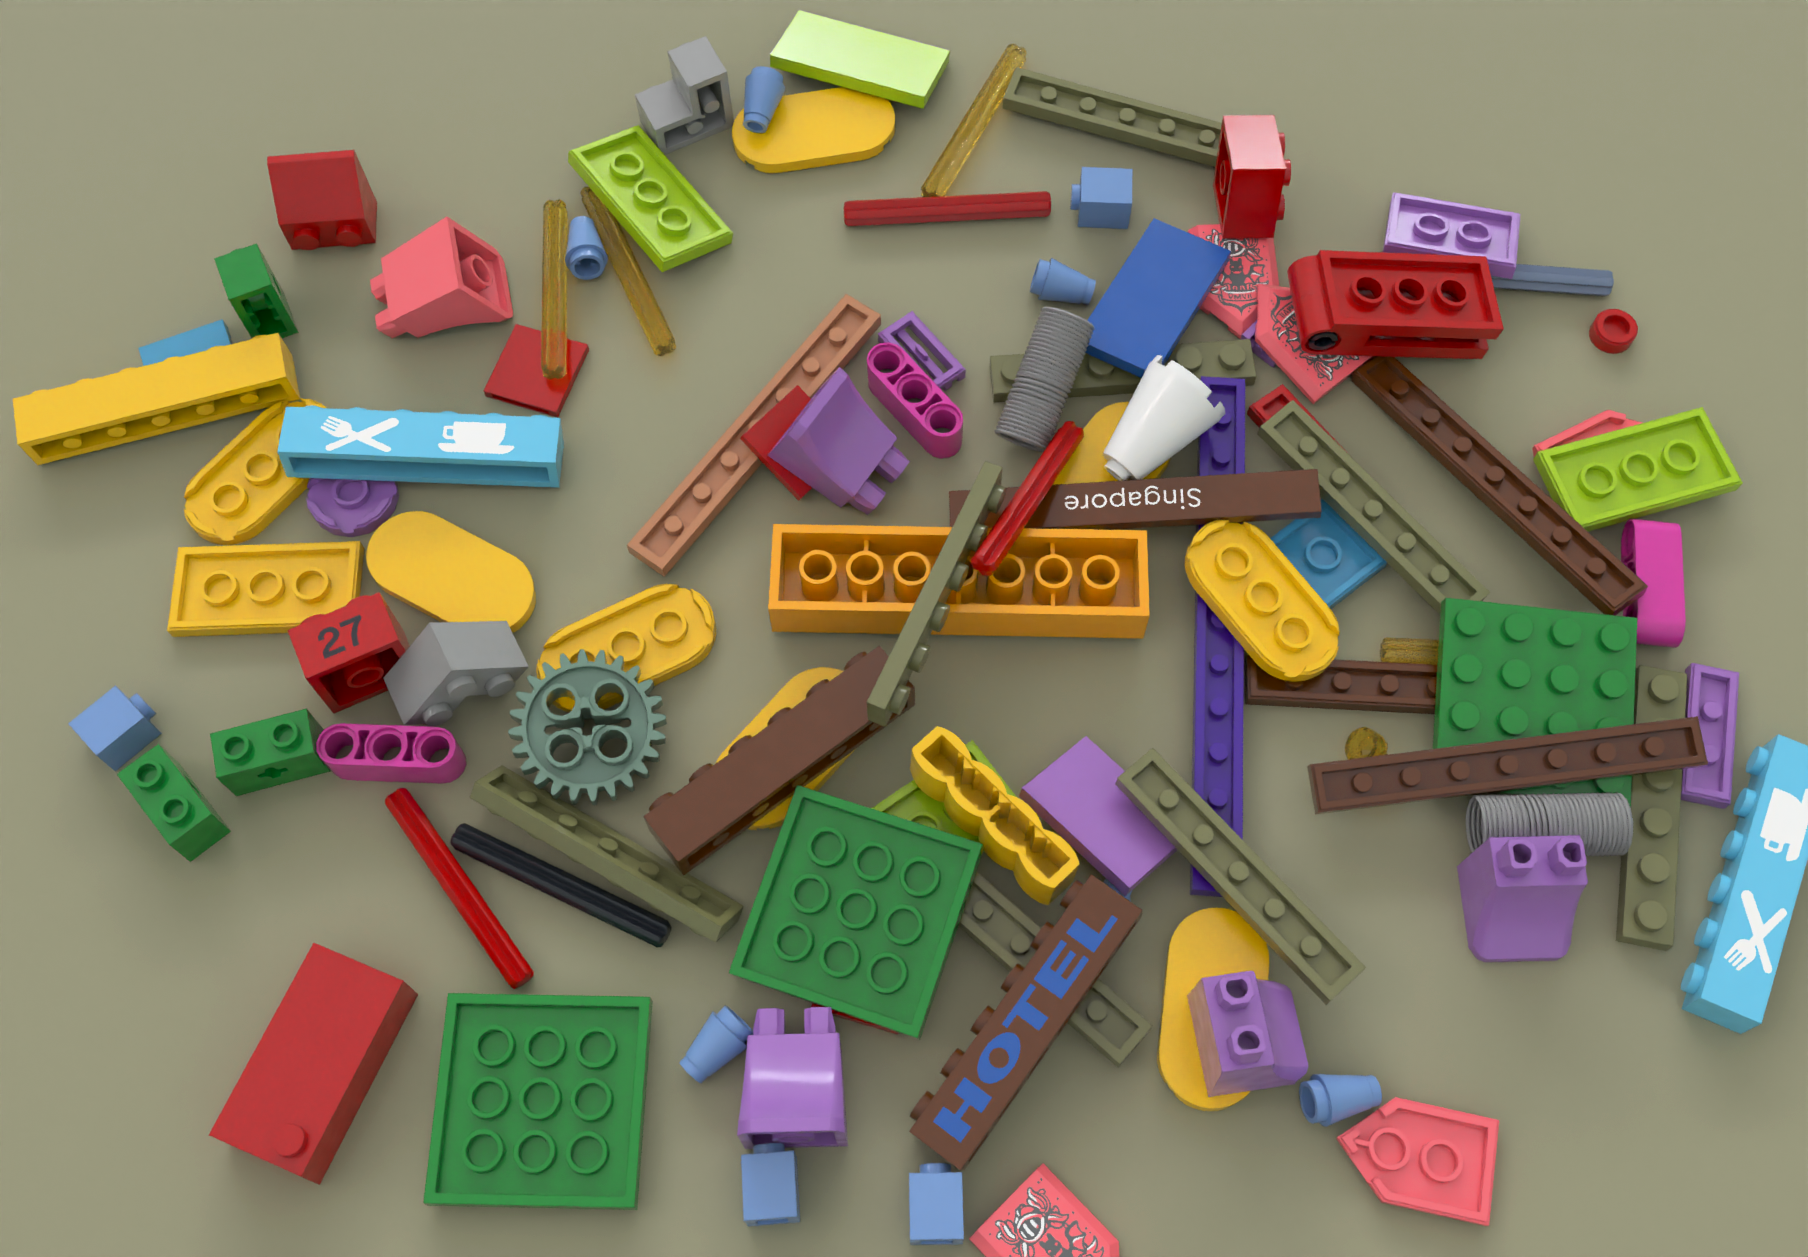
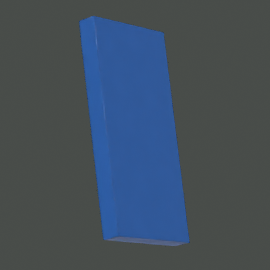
(1154, 297)

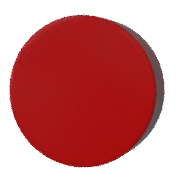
(1613, 331)

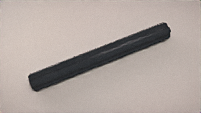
(561, 885)

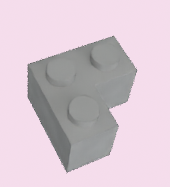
(691, 103)
(449, 665)

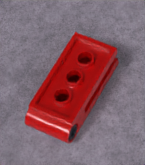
(1394, 304)

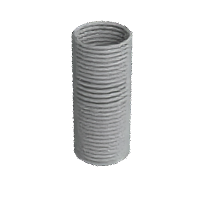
(1047, 366)
(1599, 819)

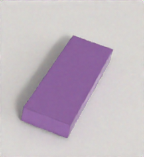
(1714, 699)

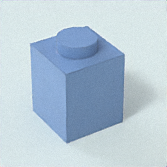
(1103, 197)
(116, 727)
(770, 1185)
(936, 1205)

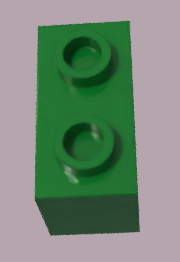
(255, 292)
(268, 752)
(173, 803)

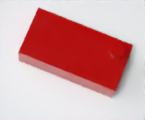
(315, 1063)

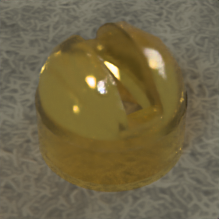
(1365, 739)

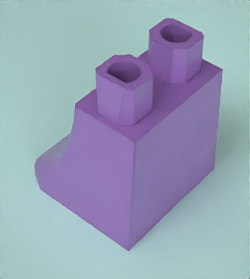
(839, 445)
(1522, 896)
(1246, 1033)
(793, 1083)

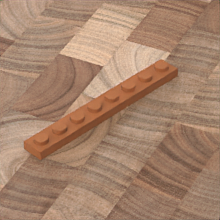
(730, 461)

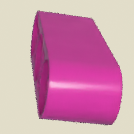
(910, 382)
(1656, 557)
(373, 742)

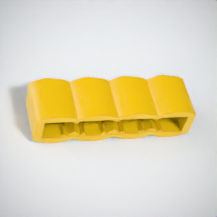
(1003, 823)

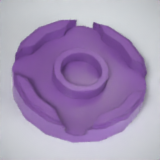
(351, 506)

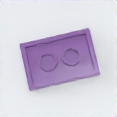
(1453, 228)
(1096, 817)

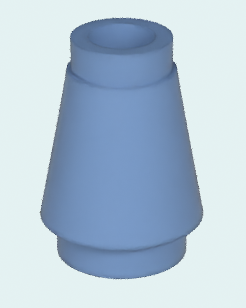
(762, 95)
(585, 249)
(1061, 283)
(716, 1044)
(1336, 1097)

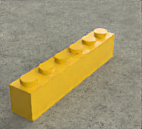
(155, 399)

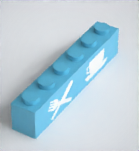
(421, 446)
(1754, 892)

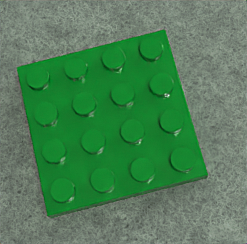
(1532, 675)
(857, 911)
(540, 1102)

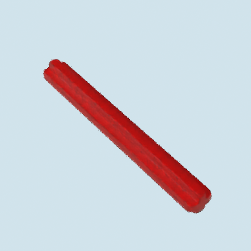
(947, 208)
(1027, 499)
(459, 888)

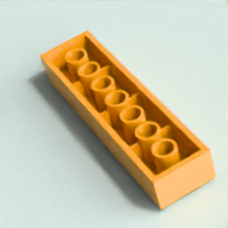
(1044, 587)

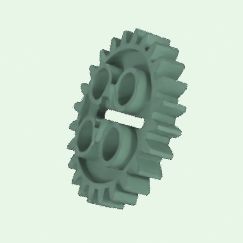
(590, 769)

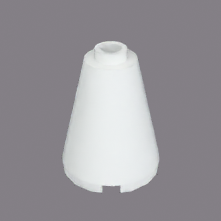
(1159, 420)

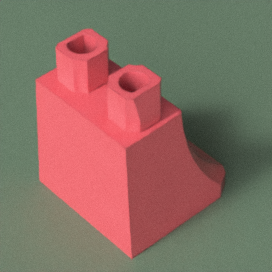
(441, 283)

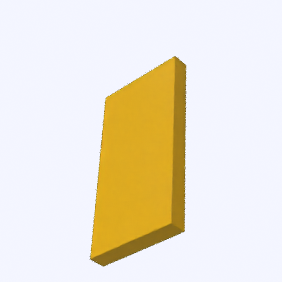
(261, 586)

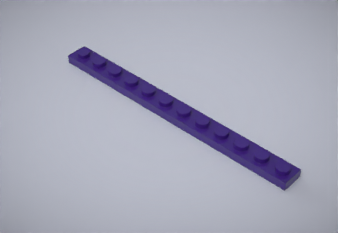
(1217, 654)

